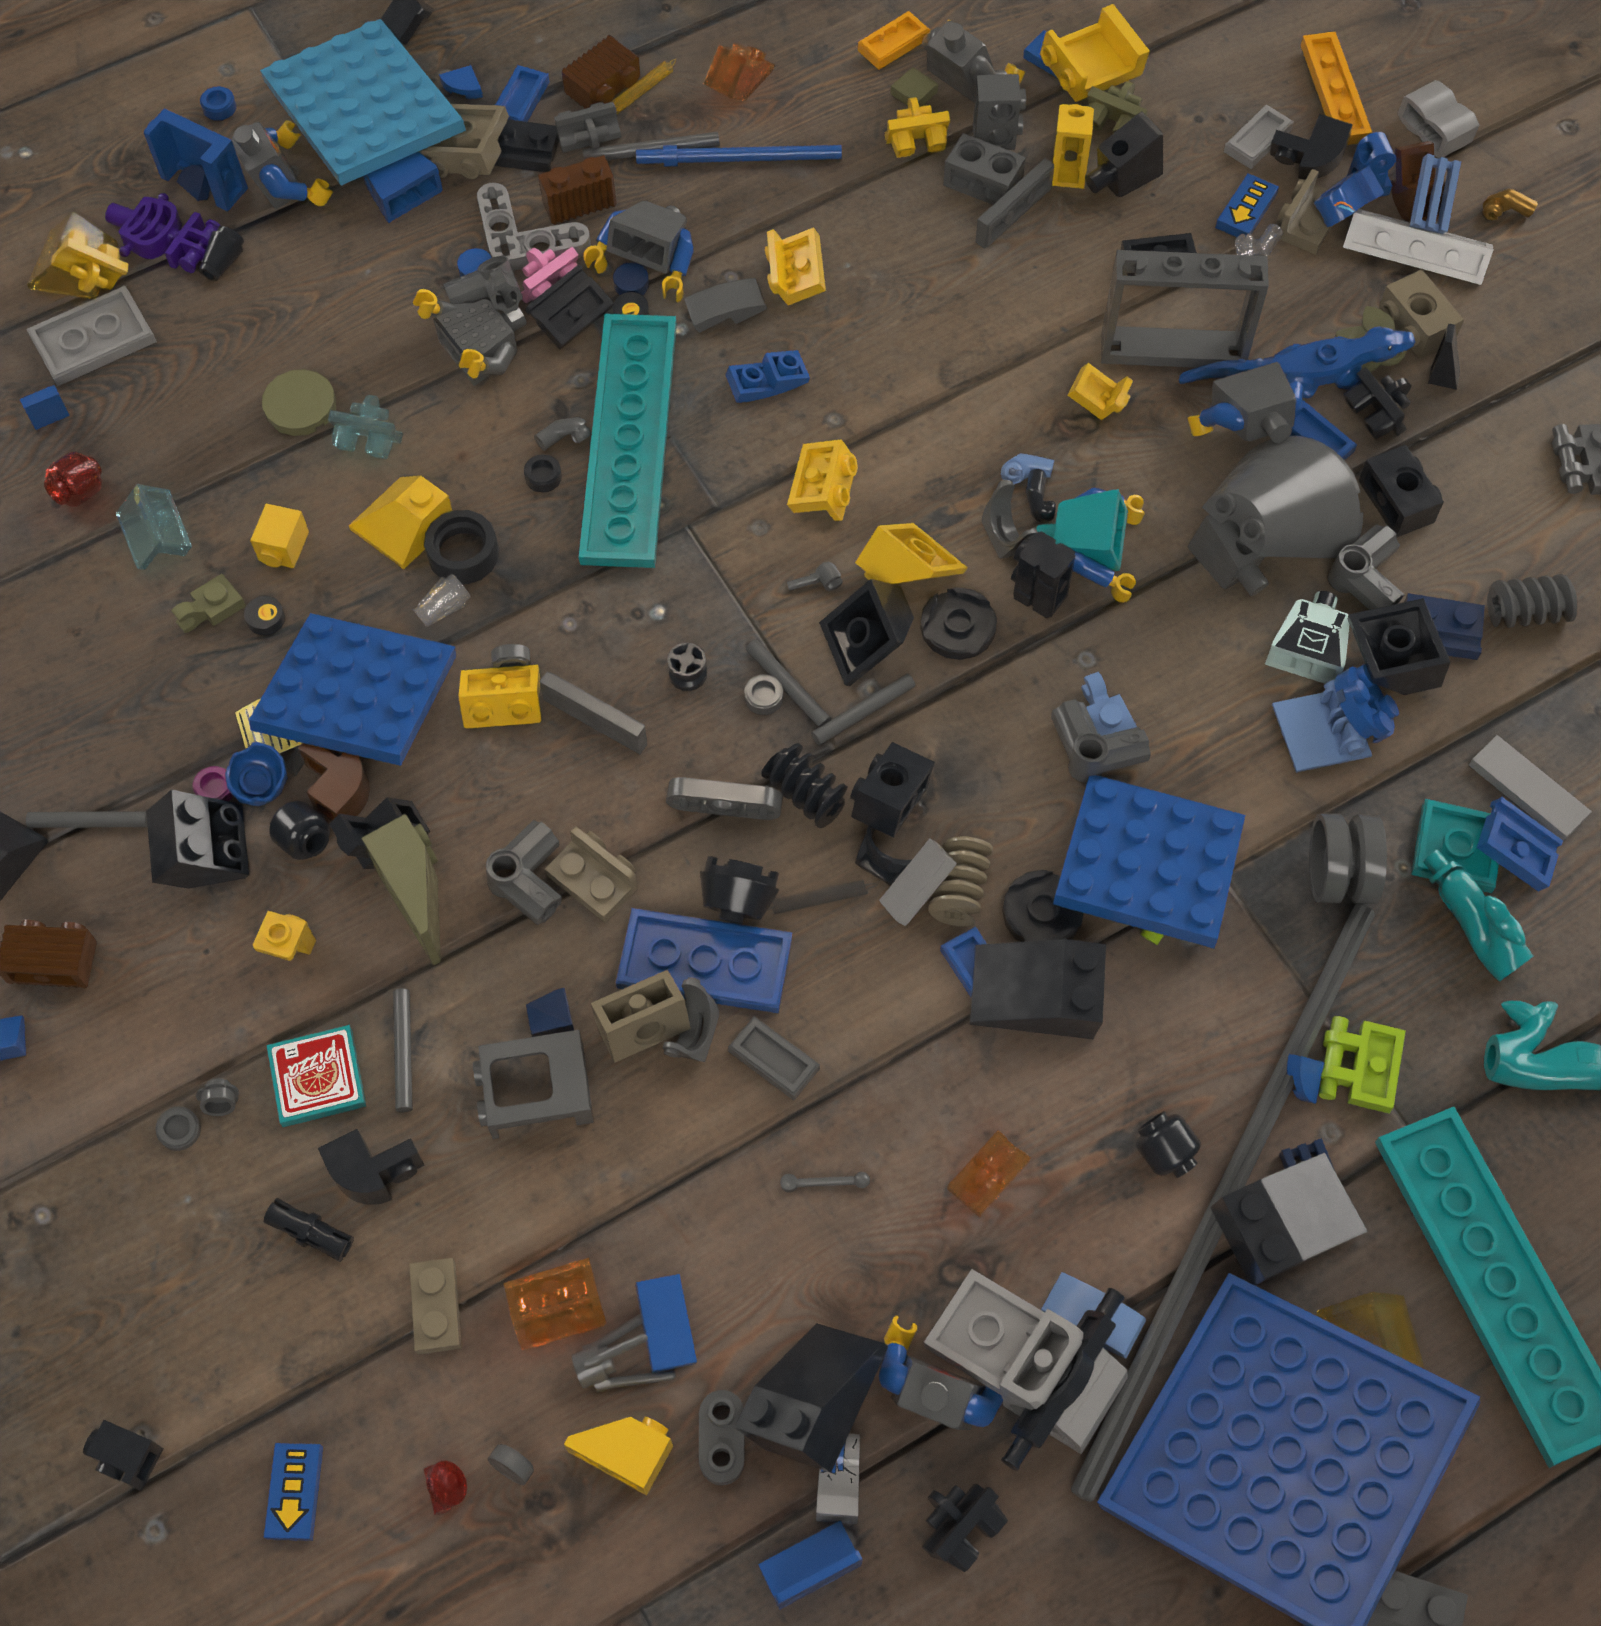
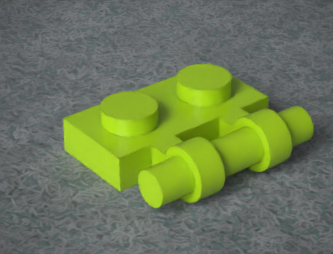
(1375, 1064)

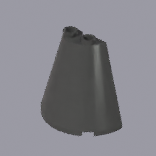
(1291, 500)

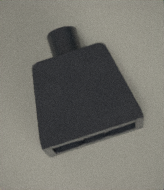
(1128, 158)

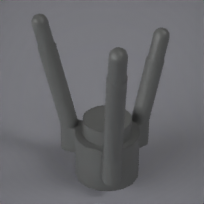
(596, 1360)

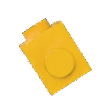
(1099, 393)
(283, 936)

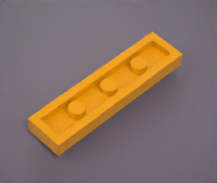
(1335, 82)

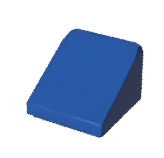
(12, 1037)

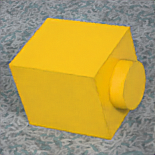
(279, 536)

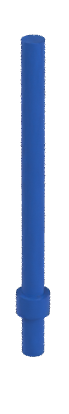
(672, 156)

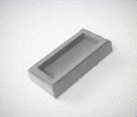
(1255, 137)
(917, 882)

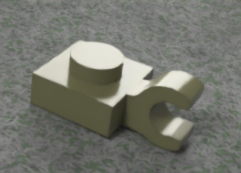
(211, 601)

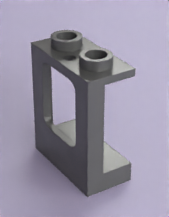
(568, 1079)

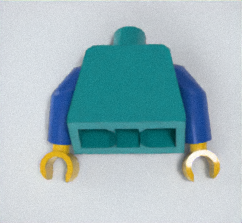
(1096, 532)

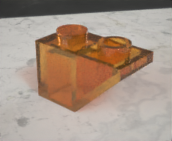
(738, 71)

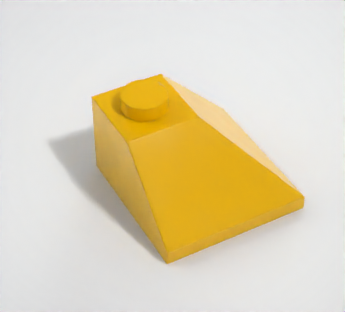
(401, 517)
(906, 555)

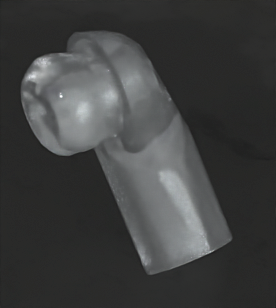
(1261, 246)

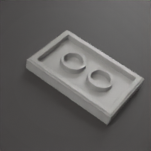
(91, 335)

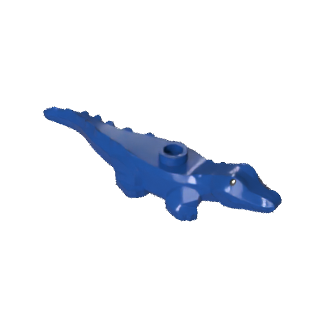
(1319, 361)

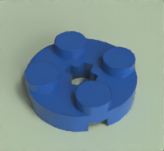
(1365, 704)

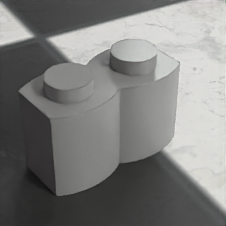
(1438, 118)

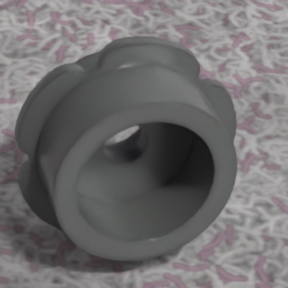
(217, 1097)

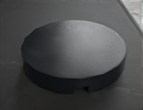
(958, 623)
(1031, 912)

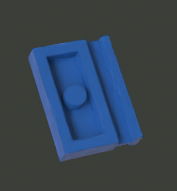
(1519, 844)

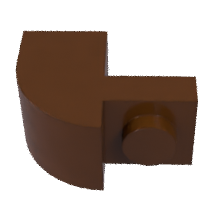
(1407, 175)
(342, 782)

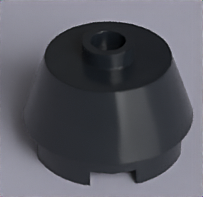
(737, 889)

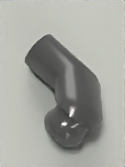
(561, 428)

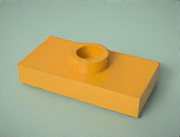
(893, 40)

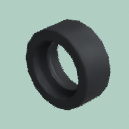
(455, 523)

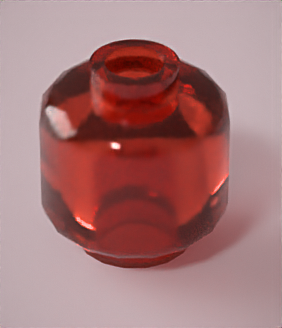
(73, 479)

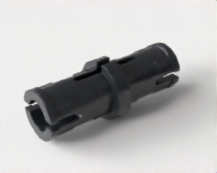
(308, 1229)

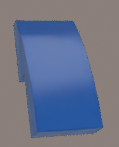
(773, 376)

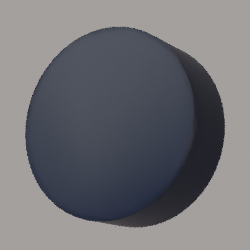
(631, 278)

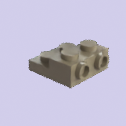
(475, 149)

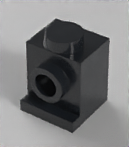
(122, 1452)

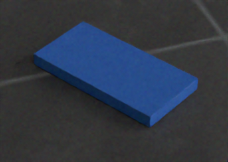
(733, 961)

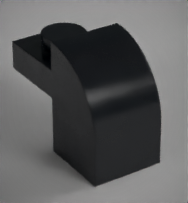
(1319, 153)
(351, 829)
(364, 1176)

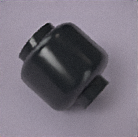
(299, 830)
(1168, 1144)

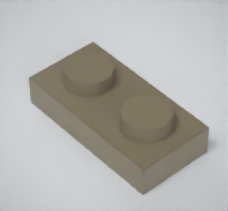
(435, 1306)

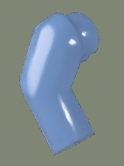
(1019, 467)

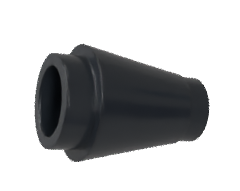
(221, 251)

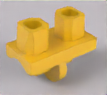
(916, 124)
(92, 266)

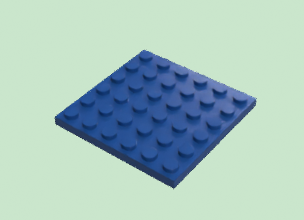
(1290, 1457)

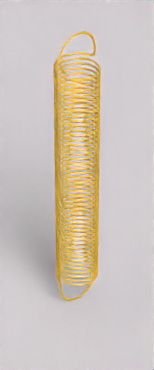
(643, 79)

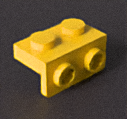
(795, 265)

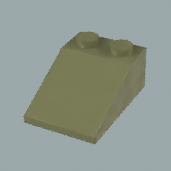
(406, 869)

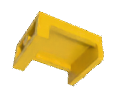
(1095, 55)

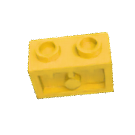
(823, 478)
(500, 696)

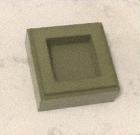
(916, 85)

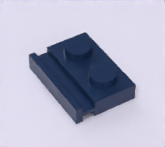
(1457, 625)

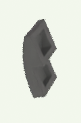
(732, 299)

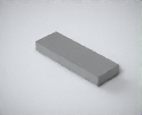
(1530, 788)

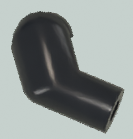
(1035, 495)

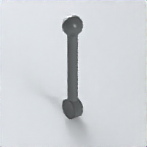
(790, 1183)

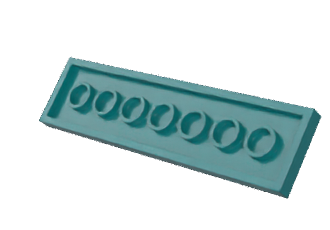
(628, 441)
(1499, 1283)

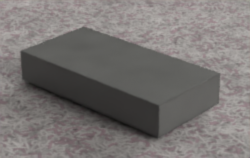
(774, 1058)

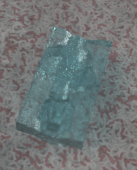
(379, 433)

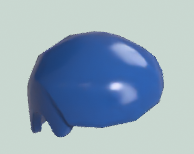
(256, 774)

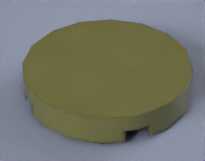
(298, 402)

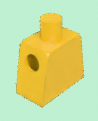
(1072, 134)

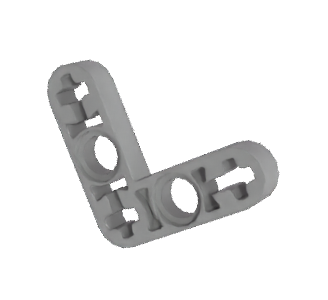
(521, 242)

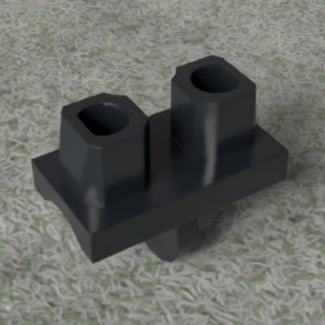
(1387, 414)
(956, 1518)

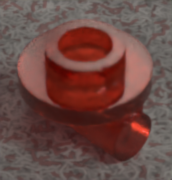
(445, 1486)

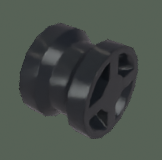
(682, 658)

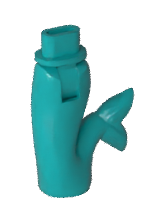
(1485, 920)
(1564, 1067)

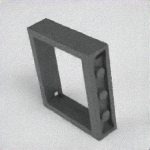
(1184, 270)

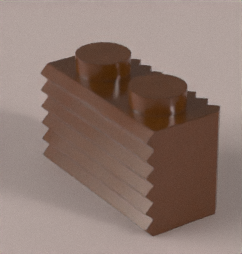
(601, 73)
(577, 189)
(47, 954)

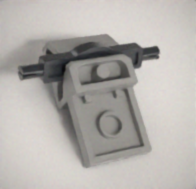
(1035, 1360)

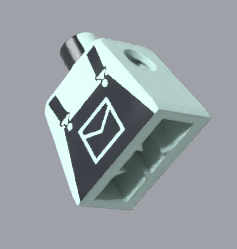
(1312, 639)

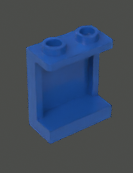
(183, 143)

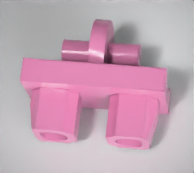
(545, 273)

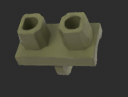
(1116, 105)

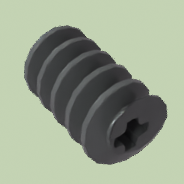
(1531, 598)

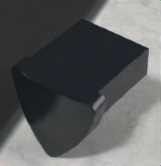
(405, 16)

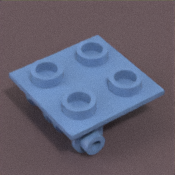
(1319, 730)

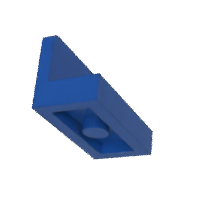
(810, 1564)

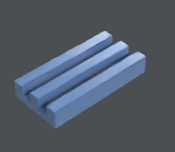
(1442, 164)

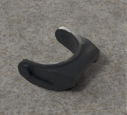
(878, 863)

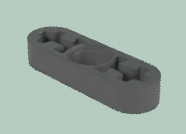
(724, 798)

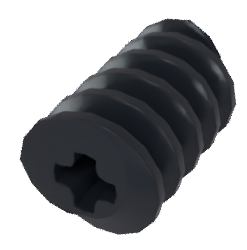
(805, 784)

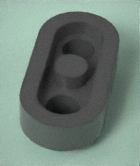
(721, 1436)

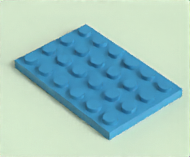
(362, 101)

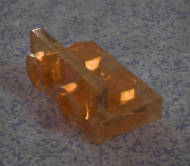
(554, 1304)

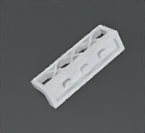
(1419, 248)

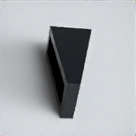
(1446, 366)

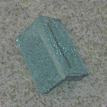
(152, 525)

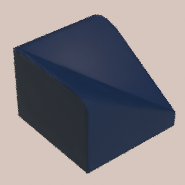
(550, 1014)

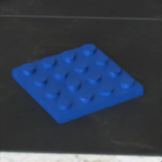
(353, 689)
(1150, 861)

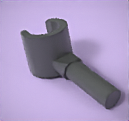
(826, 574)

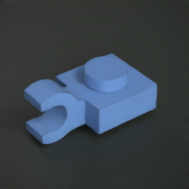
(1107, 713)

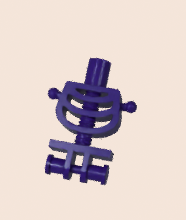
(151, 235)

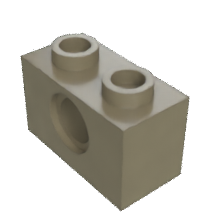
(1420, 309)
(641, 1015)

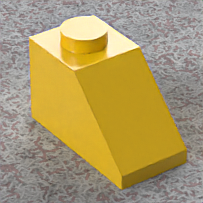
(624, 1450)

